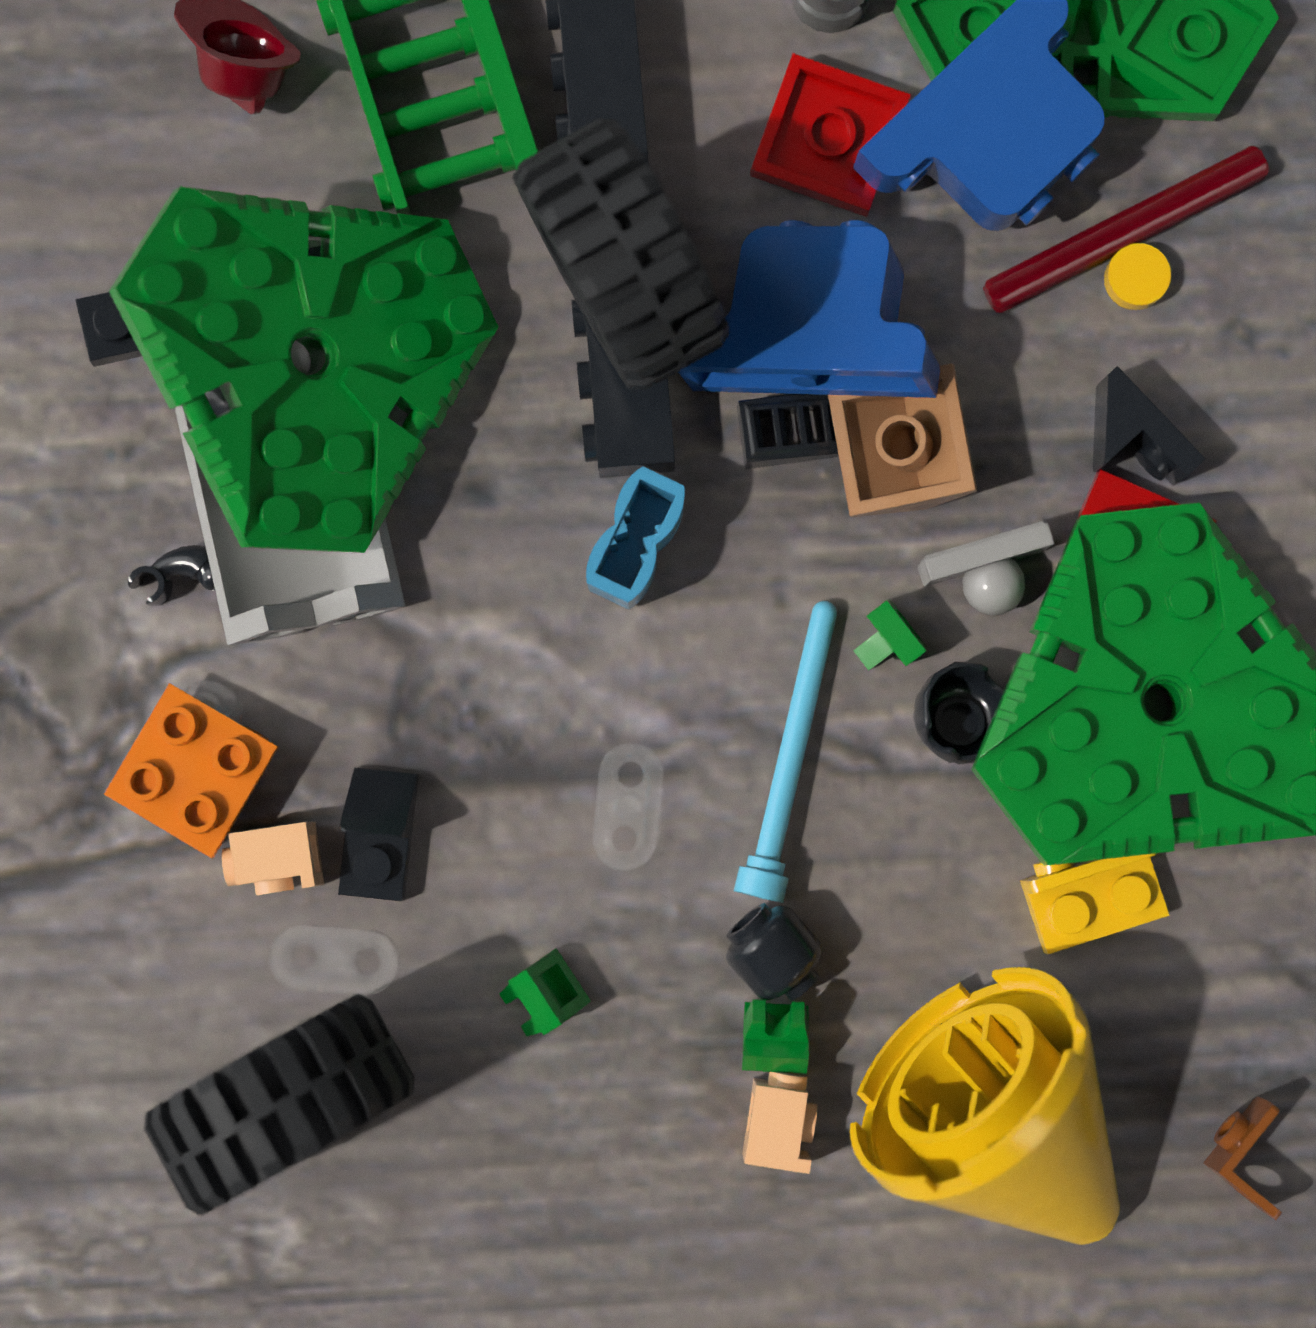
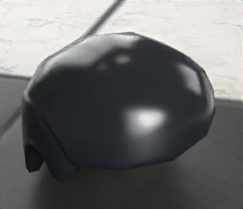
(956, 711)

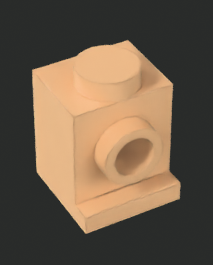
(273, 858)
(779, 1123)

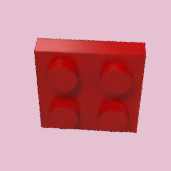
(818, 130)

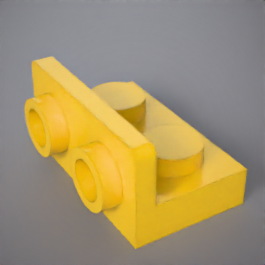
(1092, 899)

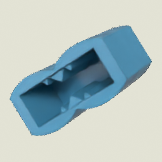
(626, 553)

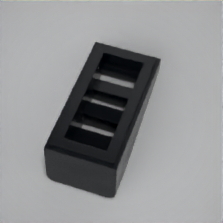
(758, 456)

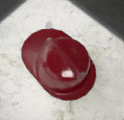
(237, 50)

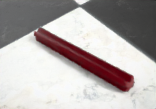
(1126, 228)

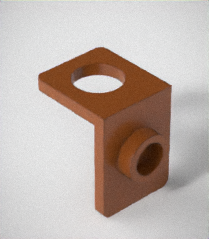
(1234, 1140)

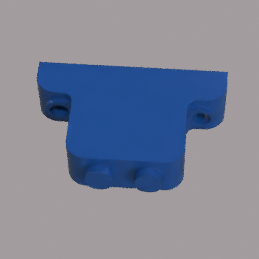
(994, 123)
(818, 318)

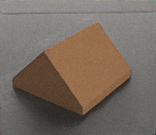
(903, 449)

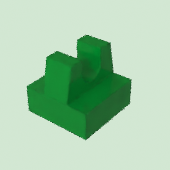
(893, 635)
(547, 992)
(775, 1037)

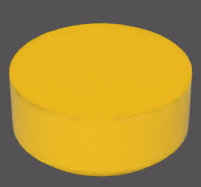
(1137, 276)

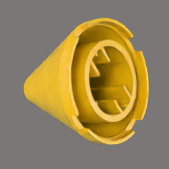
(994, 1110)

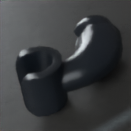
(184, 561)

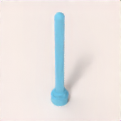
(764, 871)

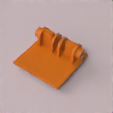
(191, 770)

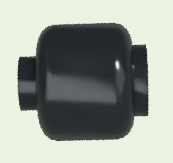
(774, 952)

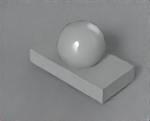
(991, 576)

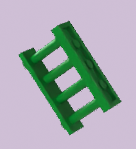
(492, 93)

